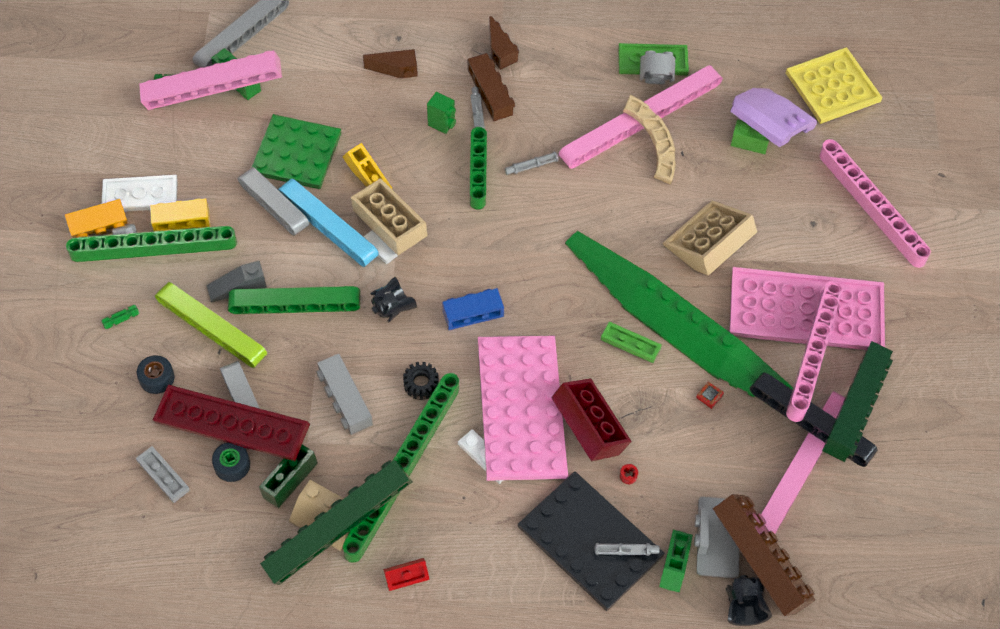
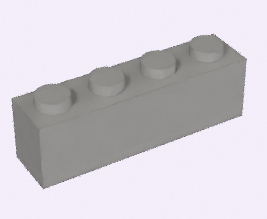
(344, 393)

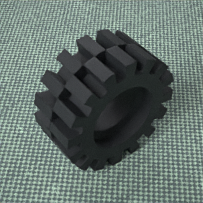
(420, 370)

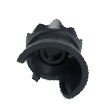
(391, 300)
(747, 602)

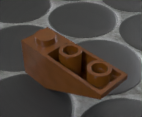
(502, 49)

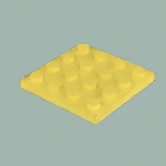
(833, 85)

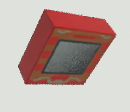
(710, 395)

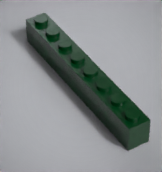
(858, 401)
(336, 522)

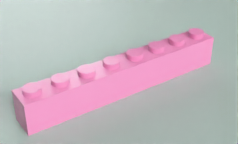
(210, 80)

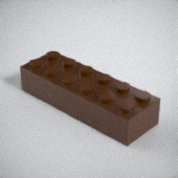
(764, 554)

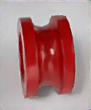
(630, 479)

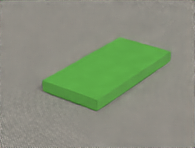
(631, 53)

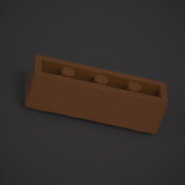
(490, 87)

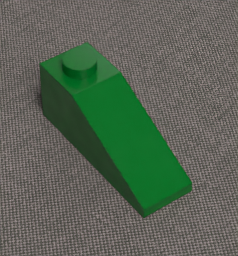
(676, 561)

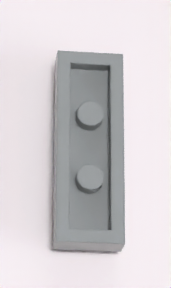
(162, 474)

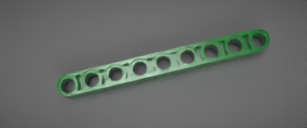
(106, 244)

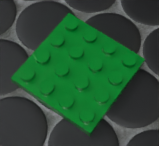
(296, 151)

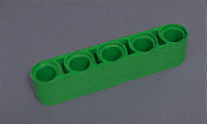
(478, 168)

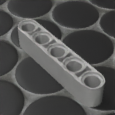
(273, 201)
(238, 384)

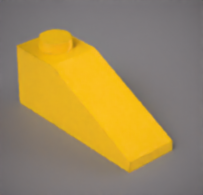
(363, 166)

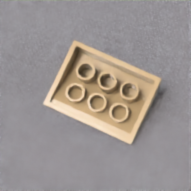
(711, 236)

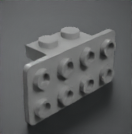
(715, 547)

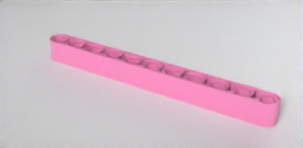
(625, 125)

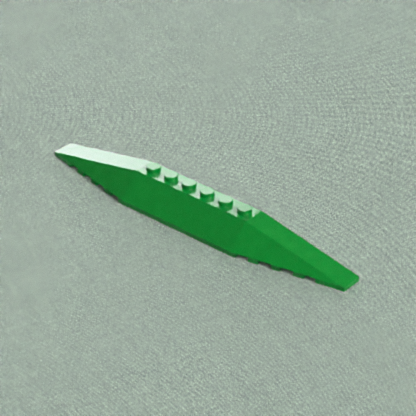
(672, 316)

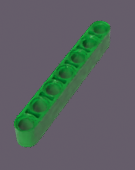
(294, 300)

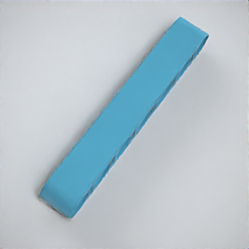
(329, 223)

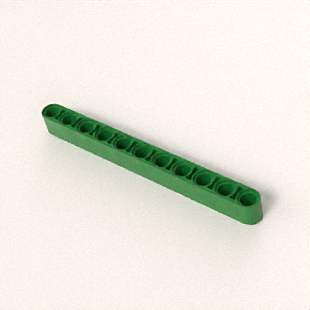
(406, 456)

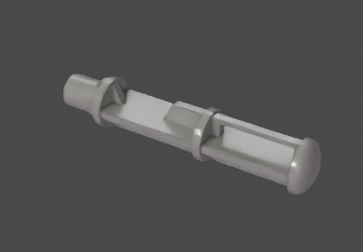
(477, 108)
(536, 162)
(626, 549)

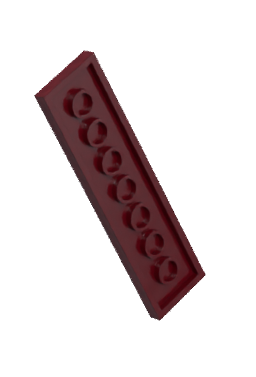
(231, 422)

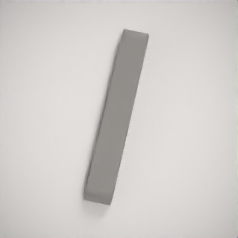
(241, 30)

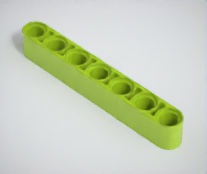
(211, 324)

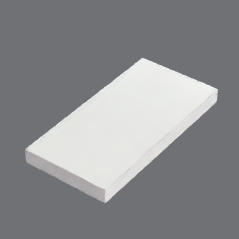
(140, 192)

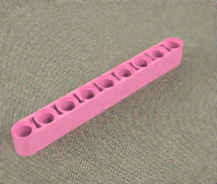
(875, 203)
(814, 351)
(798, 471)

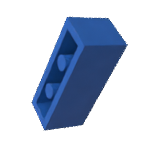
(473, 308)

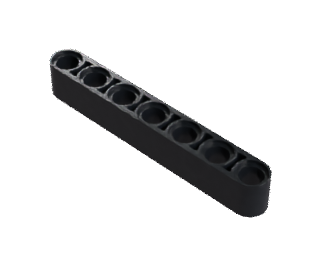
(815, 420)

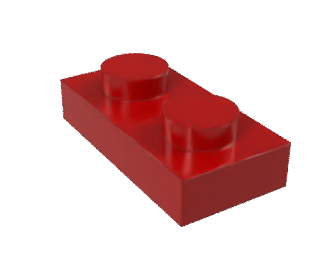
(406, 574)

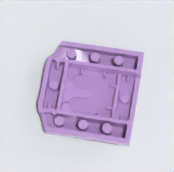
(771, 115)

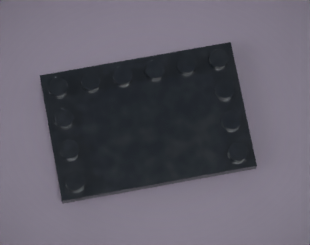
(569, 527)

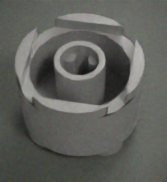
(657, 67)

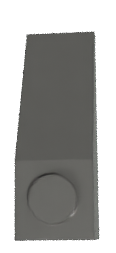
(243, 277)

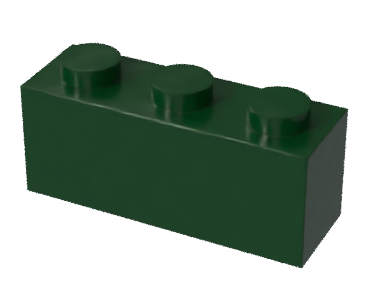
(288, 476)

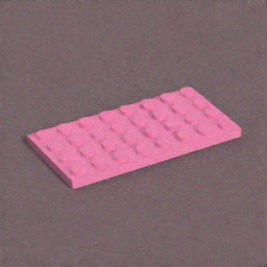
(784, 307)
(519, 417)

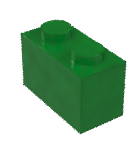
(441, 112)

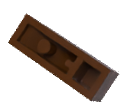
(396, 63)

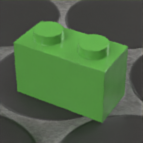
(748, 138)

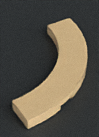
(659, 134)

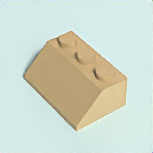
(312, 502)

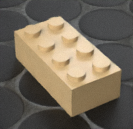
(389, 216)

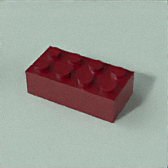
(591, 419)

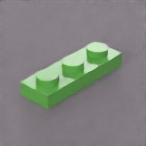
(631, 342)

